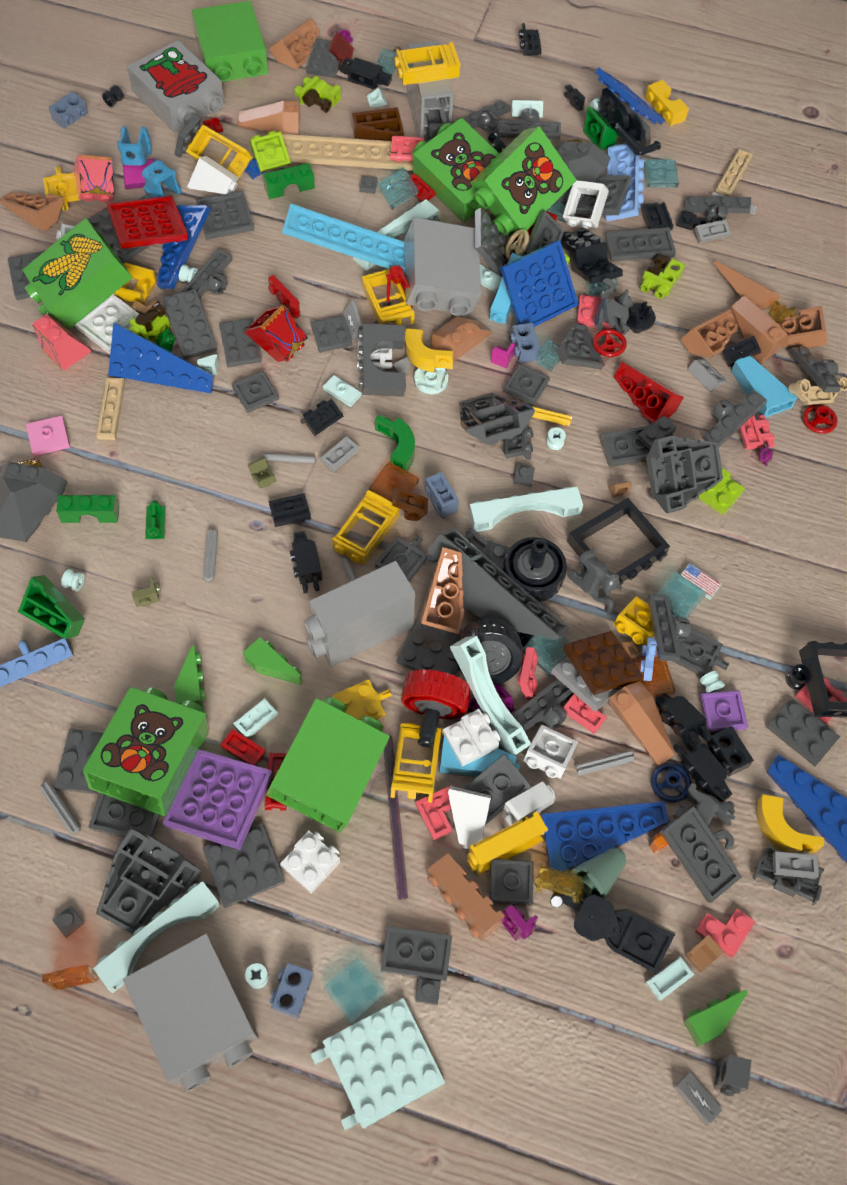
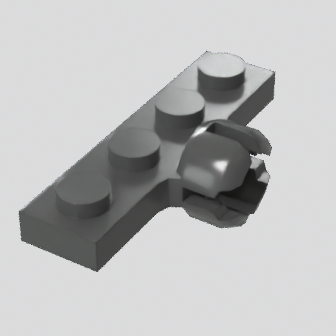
(487, 116)
(513, 128)
(717, 207)
(210, 276)
(817, 370)
(733, 417)
(667, 628)
(545, 707)

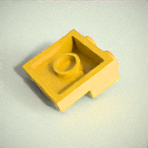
(636, 621)

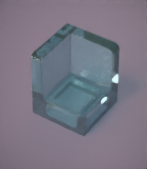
(386, 60)
(548, 355)

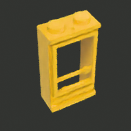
(448, 69)
(202, 139)
(142, 289)
(390, 313)
(377, 505)
(413, 781)
(506, 843)

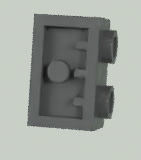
(520, 444)

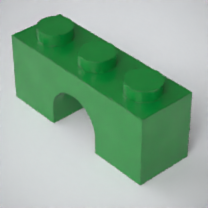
(277, 181)
(72, 507)

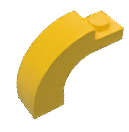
(423, 357)
(778, 831)

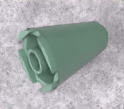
(600, 872)

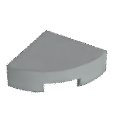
(402, 366)

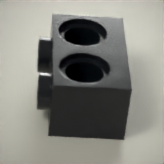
(734, 749)

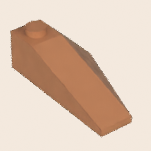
(296, 45)
(277, 117)
(34, 209)
(752, 290)
(758, 324)
(805, 328)
(711, 336)
(444, 597)
(641, 717)

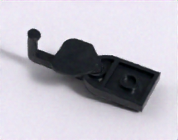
(627, 127)
(639, 938)

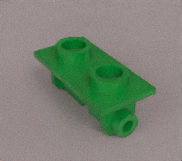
(166, 340)
(155, 521)

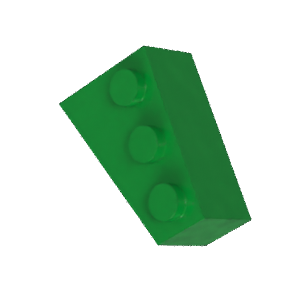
(50, 608)

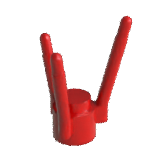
(397, 276)

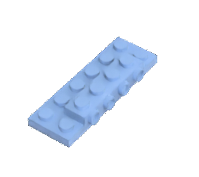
(625, 162)

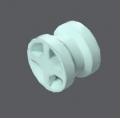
(187, 273)
(556, 443)
(72, 580)
(711, 682)
(259, 979)

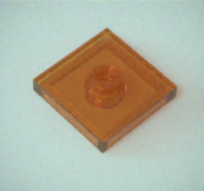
(392, 477)
(661, 678)
(70, 977)

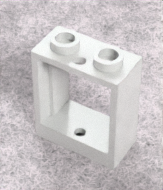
(590, 188)

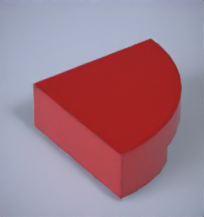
(214, 124)

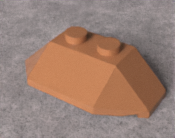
(459, 336)

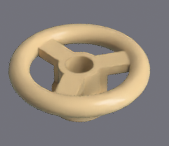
(519, 245)

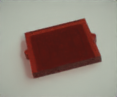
(341, 48)

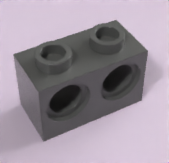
(732, 1075)

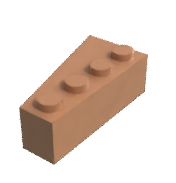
(464, 897)

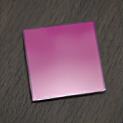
(133, 175)

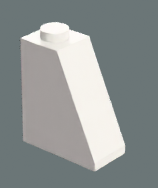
(212, 177)
(524, 805)
(469, 814)

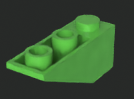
(268, 662)
(188, 682)
(712, 1022)

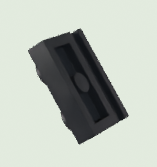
(657, 216)
(289, 510)

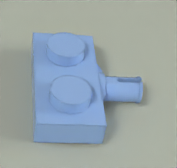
(649, 652)

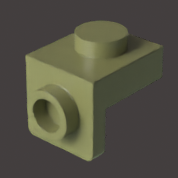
(261, 473)
(147, 595)

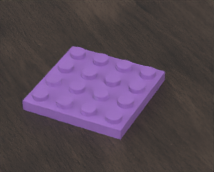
(218, 799)

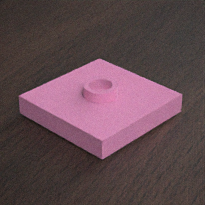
(47, 435)

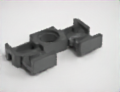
(804, 888)

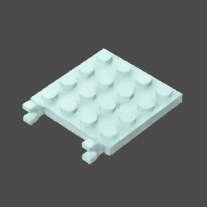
(381, 1064)

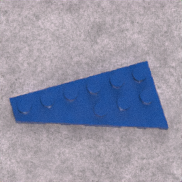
(177, 253)
(147, 362)
(820, 803)
(589, 832)

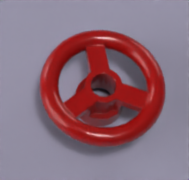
(608, 347)
(822, 416)

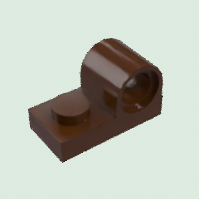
(414, 505)

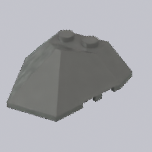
(584, 162)
(494, 418)
(682, 470)
(26, 498)
(143, 880)

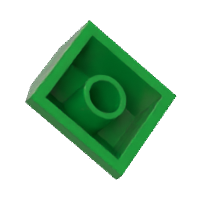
(599, 129)

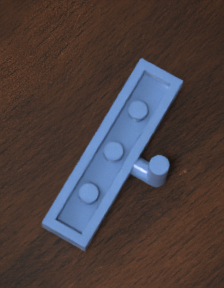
(33, 661)

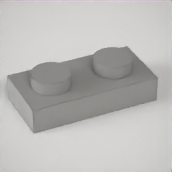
(712, 231)
(339, 454)
(795, 865)

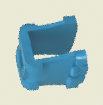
(141, 149)
(153, 180)

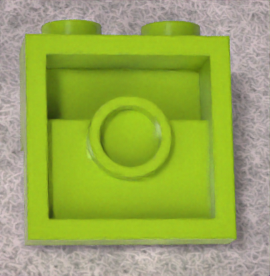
(269, 151)
(723, 494)

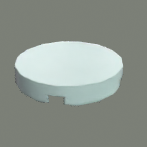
(431, 382)

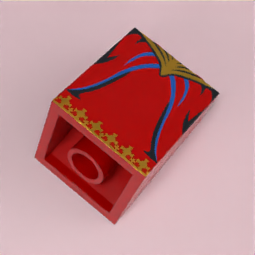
(277, 333)

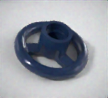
(674, 775)

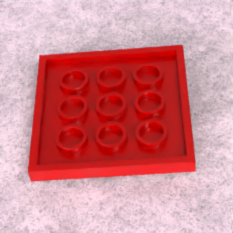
(147, 222)

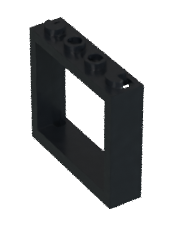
(625, 507)
(815, 680)

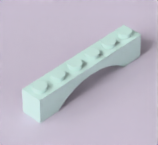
(400, 226)
(561, 502)
(474, 667)
(193, 906)

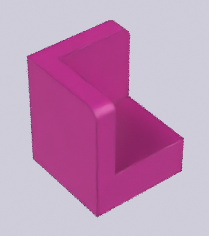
(502, 356)

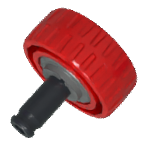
(435, 697)

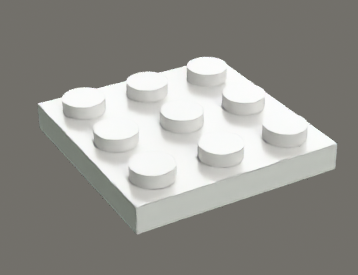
(99, 322)

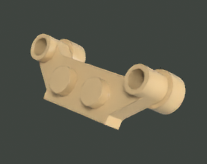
(815, 395)

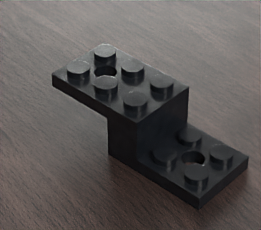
(589, 256)

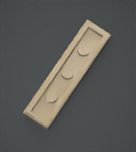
(734, 173)
(110, 409)

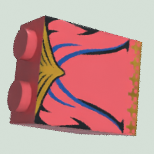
(94, 178)
(59, 342)

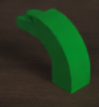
(402, 434)

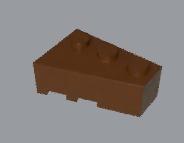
(377, 124)

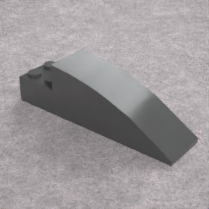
(494, 594)

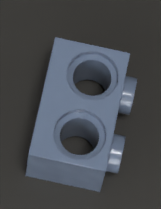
(68, 110)
(525, 342)
(441, 495)
(297, 992)

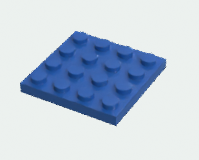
(628, 96)
(539, 285)

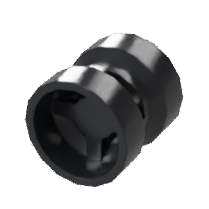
(113, 95)
(796, 677)

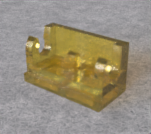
(559, 882)

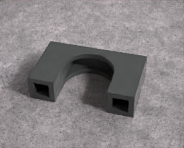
(374, 380)

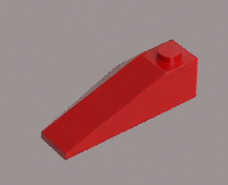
(648, 394)

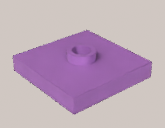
(723, 710)

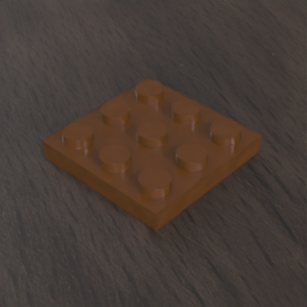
(602, 662)

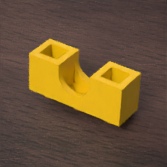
(671, 111)

